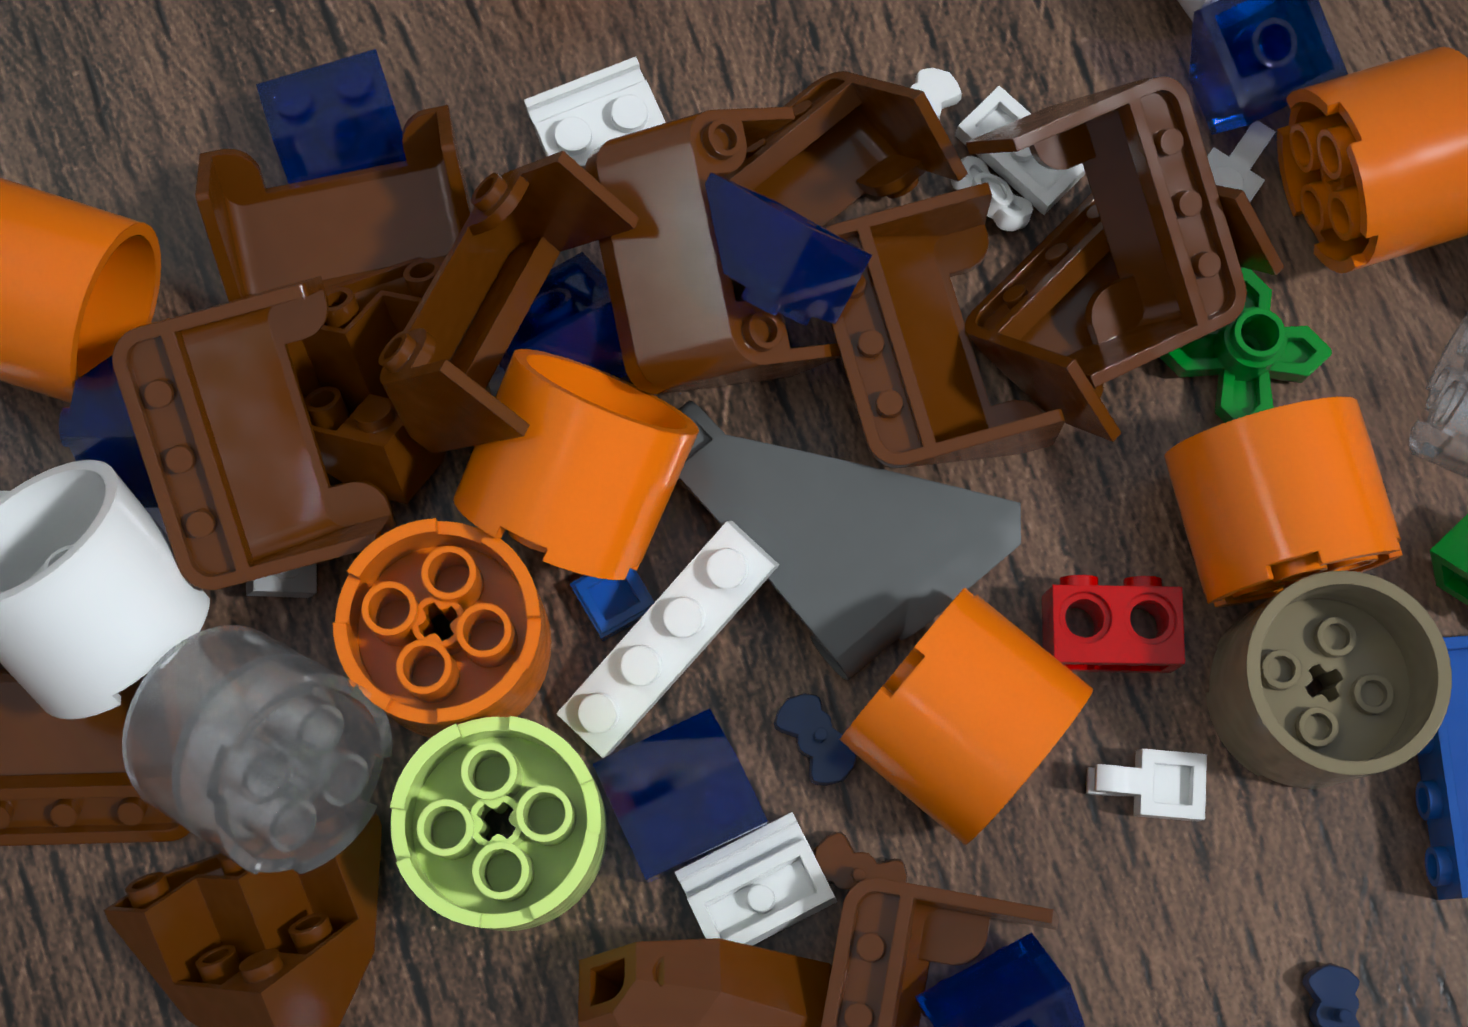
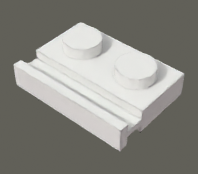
(593, 110)
(756, 884)

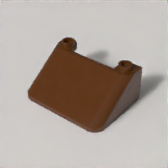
(334, 222)
(910, 345)
(236, 443)
(69, 777)

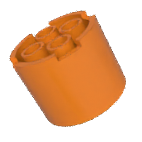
(1380, 159)
(68, 287)
(585, 473)
(1282, 499)
(497, 625)
(967, 716)

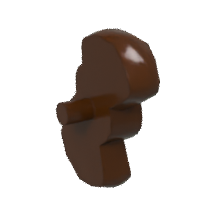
(846, 868)

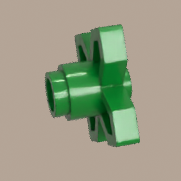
(1250, 354)

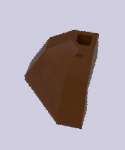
(342, 385)
(257, 945)
(700, 986)

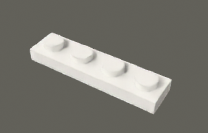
(667, 638)

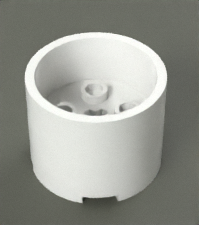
(87, 589)

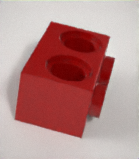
(1114, 642)

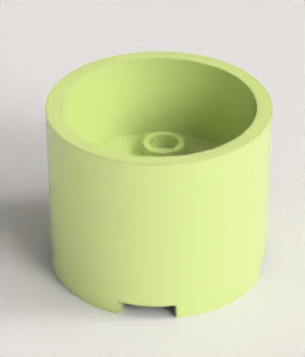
(443, 832)

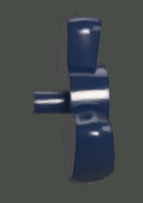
(816, 739)
(1334, 996)

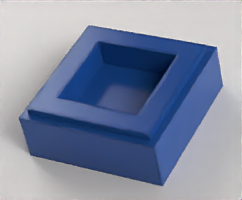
(612, 603)

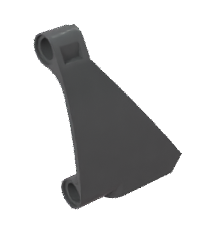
(854, 544)

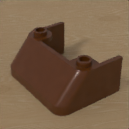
(847, 142)
(1156, 213)
(667, 274)
(482, 294)
(1041, 308)
(891, 936)

